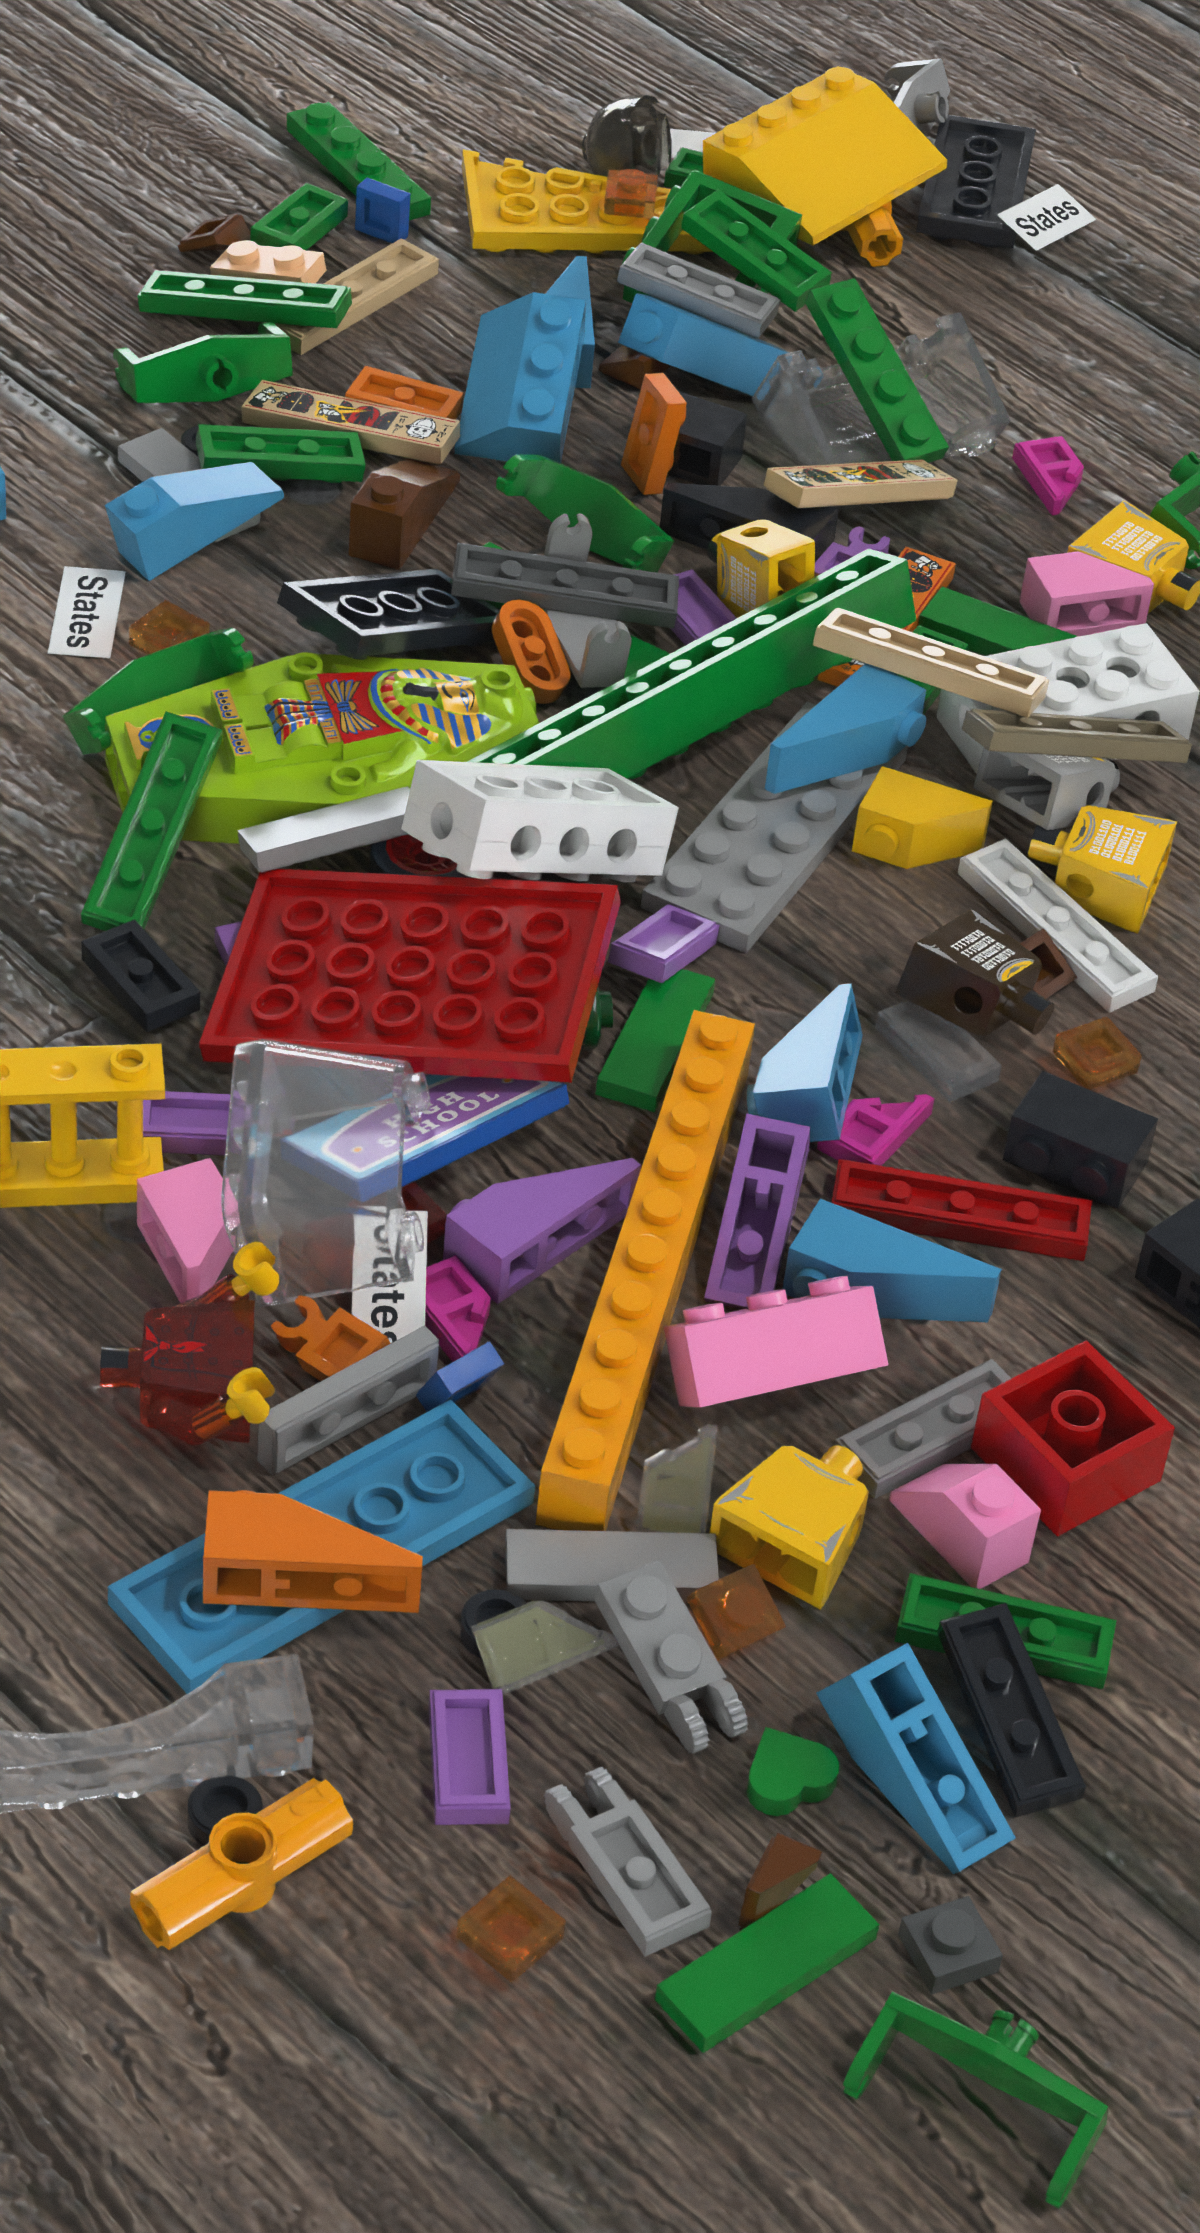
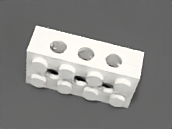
(1092, 675)
(538, 820)

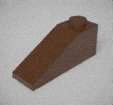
(397, 509)

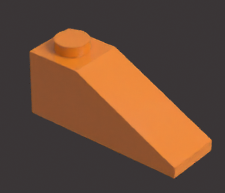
(292, 1555)

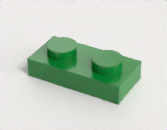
(300, 218)

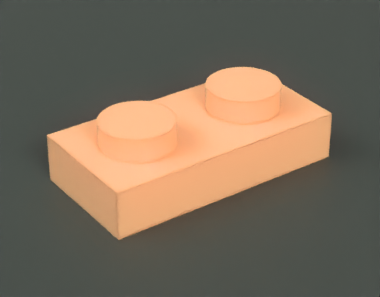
(271, 263)

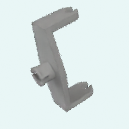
(921, 92)
(592, 645)

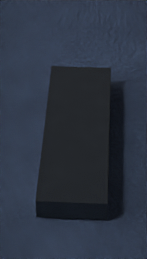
(1011, 1710)

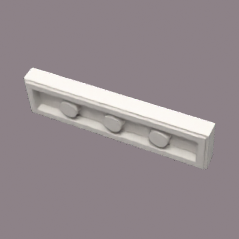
(1035, 902)

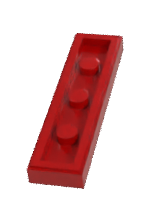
(965, 1209)

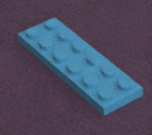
(414, 1487)

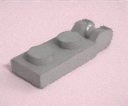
(669, 1654)
(629, 1863)

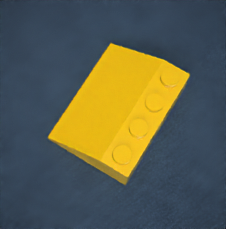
(825, 152)

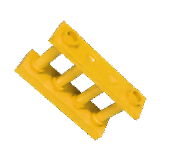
(68, 1168)

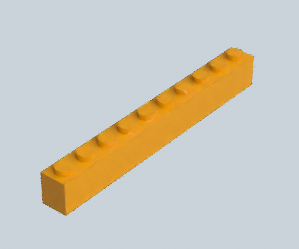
(644, 1277)

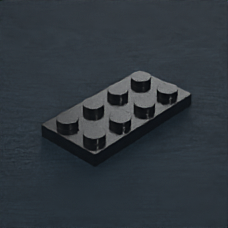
(982, 178)
(389, 612)

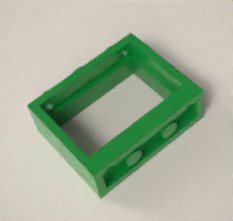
(664, 230)

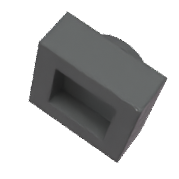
(950, 1945)

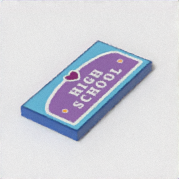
(472, 1114)

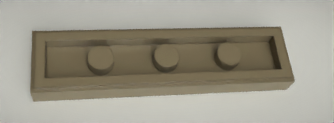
(1076, 736)

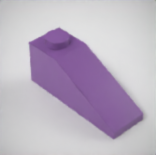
(758, 1210)
(536, 1222)

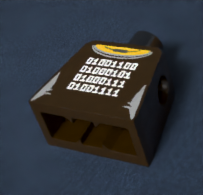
(975, 977)

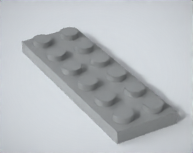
(759, 848)

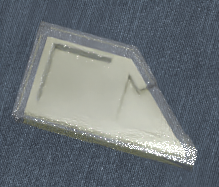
(678, 1486)
(535, 1643)

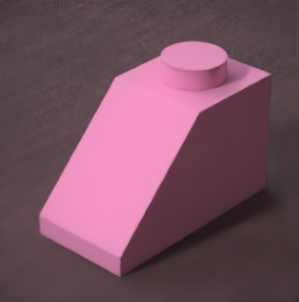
(1084, 594)
(185, 1225)
(972, 1519)

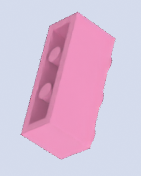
(775, 1342)

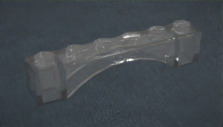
(238, 1723)

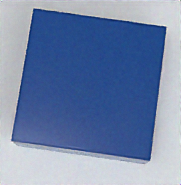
(382, 210)
(461, 1377)

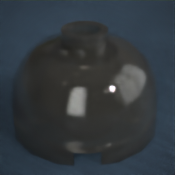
(628, 136)

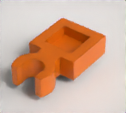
(331, 1344)

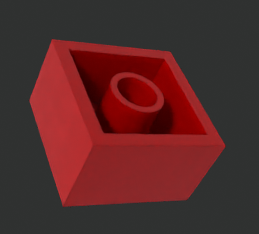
(1073, 1436)

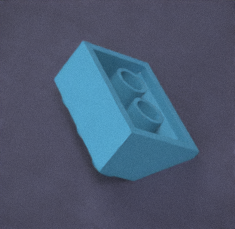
(523, 378)

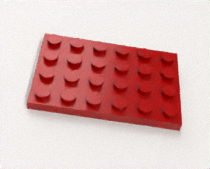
(418, 970)

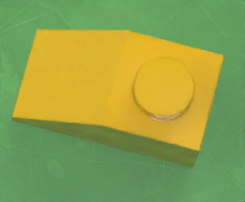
(918, 821)

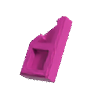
(1050, 470)
(877, 1130)
(455, 1307)

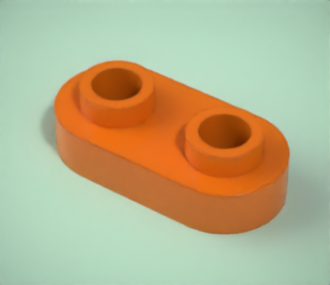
(531, 644)

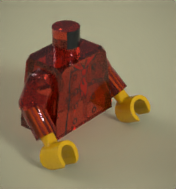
(199, 1358)

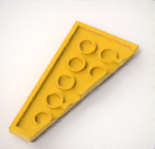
(550, 210)

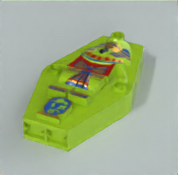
(323, 732)

